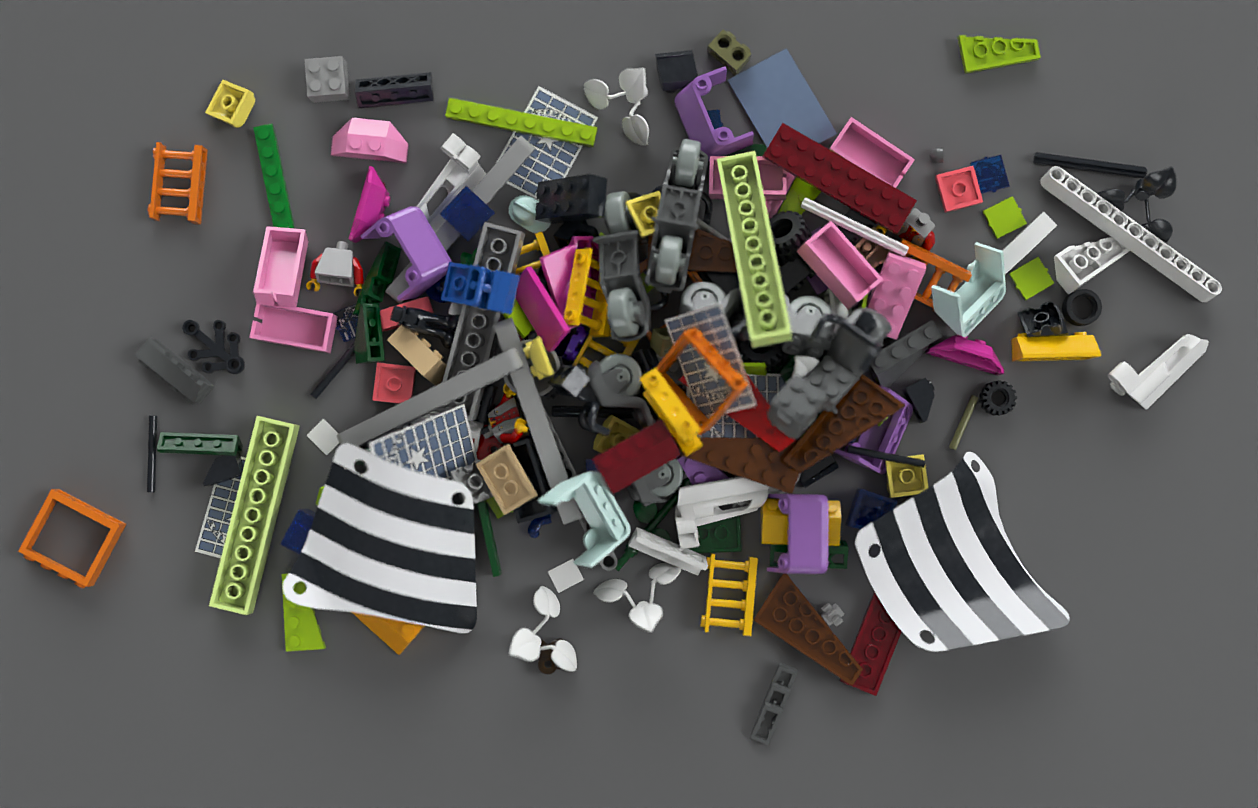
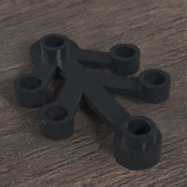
(216, 349)

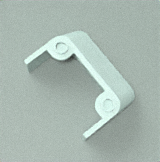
(975, 298)
(599, 509)

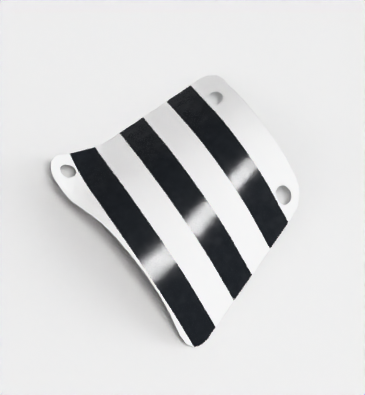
(390, 546)
(953, 567)

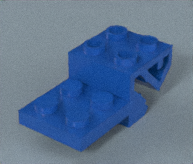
(480, 287)

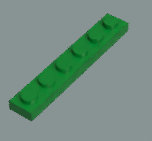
(273, 176)

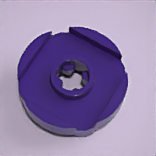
(577, 338)

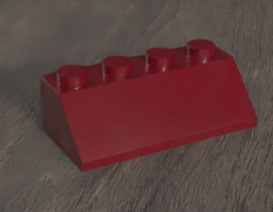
(637, 456)

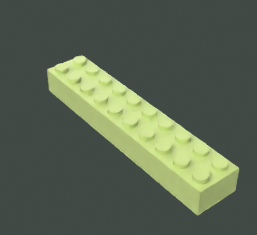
(754, 250)
(254, 515)

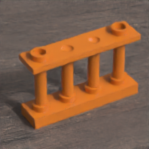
(194, 193)
(941, 266)

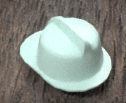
(523, 212)

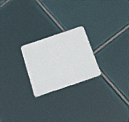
(324, 436)
(565, 575)

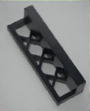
(395, 91)

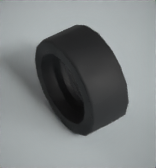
(1096, 305)

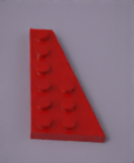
(756, 420)

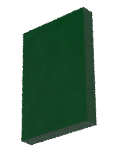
(719, 536)

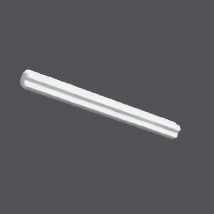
(854, 227)

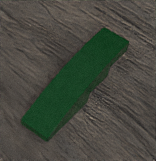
(379, 276)

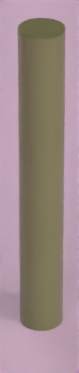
(963, 422)

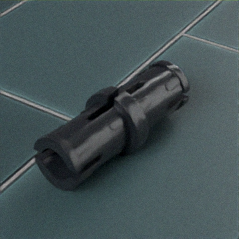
(486, 404)

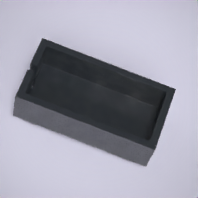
(571, 199)
(530, 461)

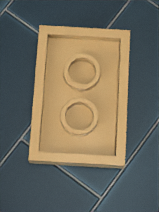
(506, 479)

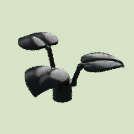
(1158, 183)

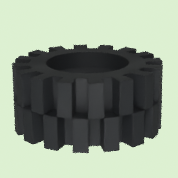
(1009, 395)

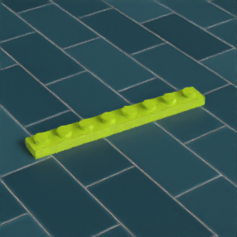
(521, 122)

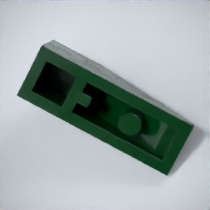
(368, 337)

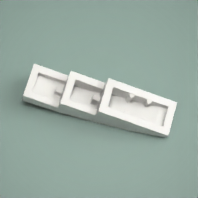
(1027, 240)

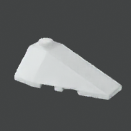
(1083, 262)

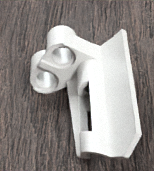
(459, 172)
(1160, 374)
(700, 504)

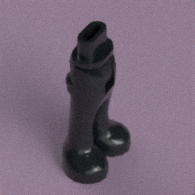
(416, 320)

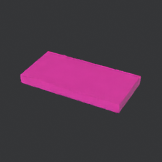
(558, 271)
(540, 310)

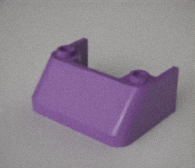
(697, 121)
(420, 245)
(882, 438)
(806, 534)

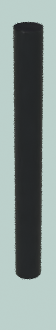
(333, 372)
(152, 454)
(886, 456)

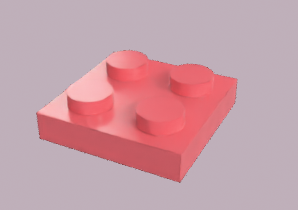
(959, 189)
(393, 383)

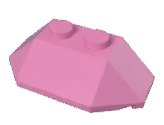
(370, 141)

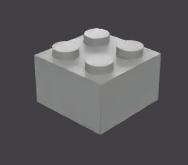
(327, 79)

